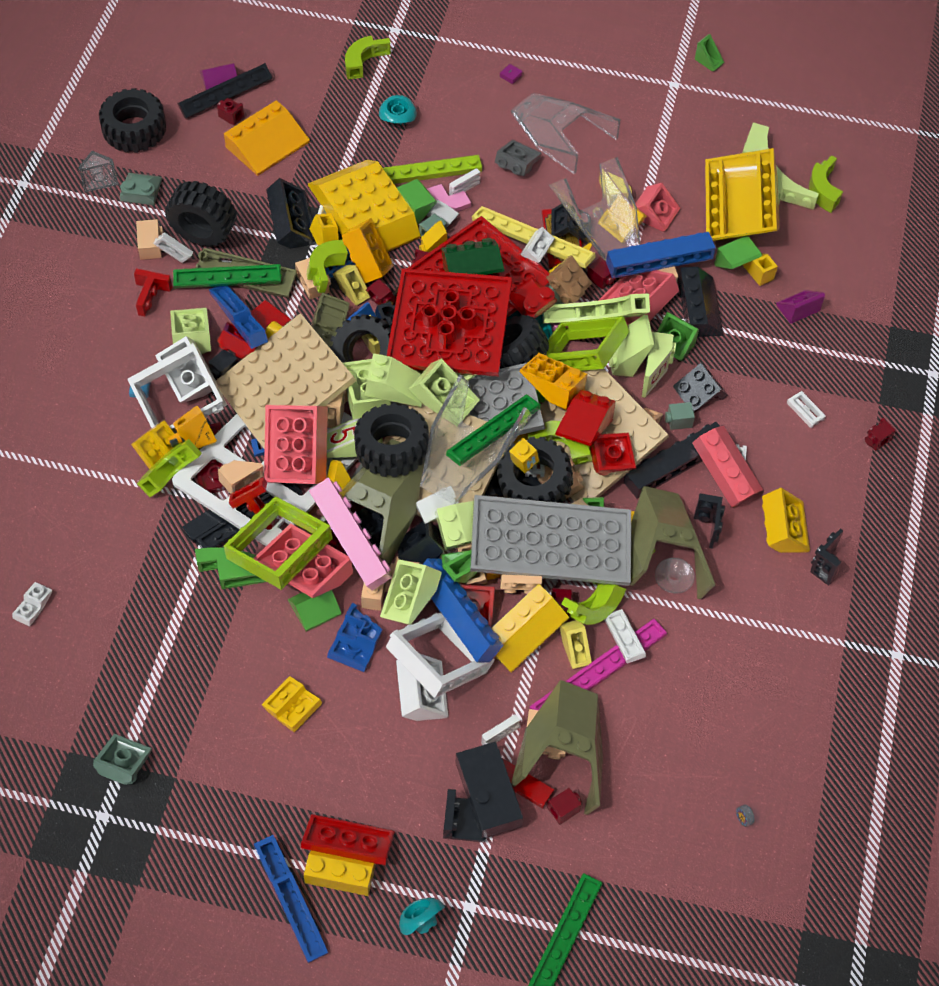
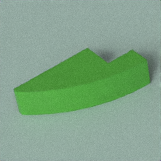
(229, 573)

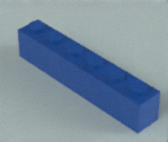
(660, 254)
(464, 616)

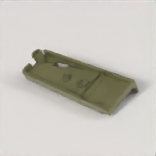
(211, 258)
(328, 316)

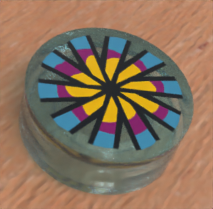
(745, 815)

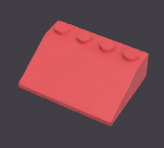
(658, 284)
(295, 444)
(323, 573)

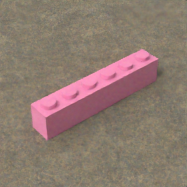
(350, 534)

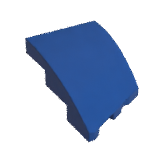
(355, 640)

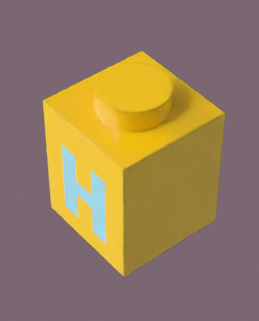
(524, 455)

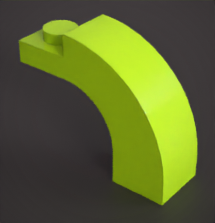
(361, 51)
(828, 195)
(325, 255)
(579, 452)
(168, 466)
(597, 606)

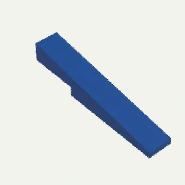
(239, 315)
(290, 898)

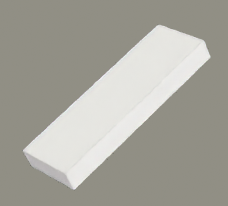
(625, 636)

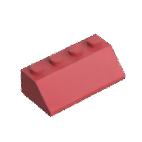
(727, 465)

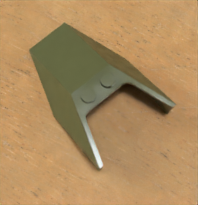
(390, 497)
(664, 519)
(571, 724)

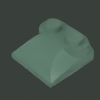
(140, 188)
(121, 759)

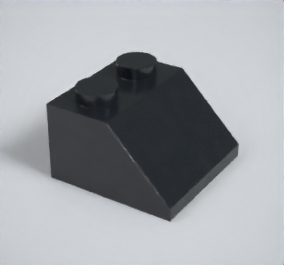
(421, 543)

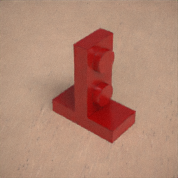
(151, 284)
(250, 495)

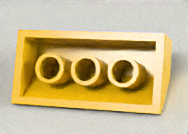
(528, 626)

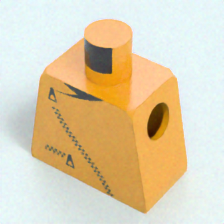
(193, 427)

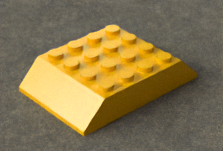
(367, 193)
(742, 194)

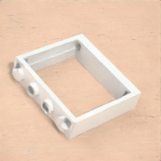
(164, 367)
(421, 669)

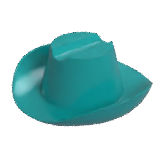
(397, 110)
(420, 916)

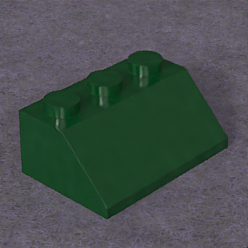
(473, 257)

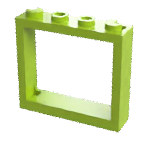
(612, 328)
(297, 561)

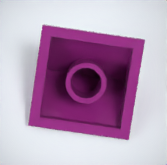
(217, 75)
(801, 305)

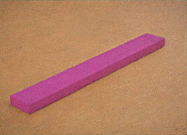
(610, 661)

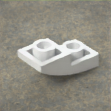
(443, 211)
(33, 603)

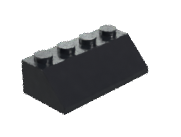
(290, 214)
(699, 301)

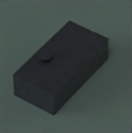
(489, 790)

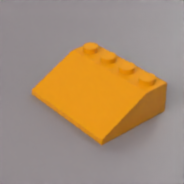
(265, 138)

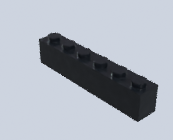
(666, 464)

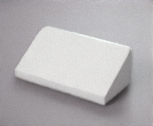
(538, 245)
(429, 505)

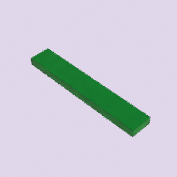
(227, 276)
(490, 431)
(566, 932)

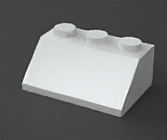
(187, 379)
(415, 699)

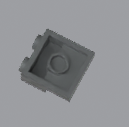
(517, 157)

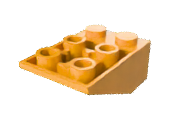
(554, 379)

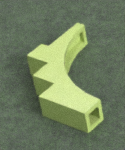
(787, 189)
(627, 306)

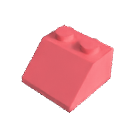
(658, 206)

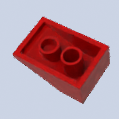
(586, 418)

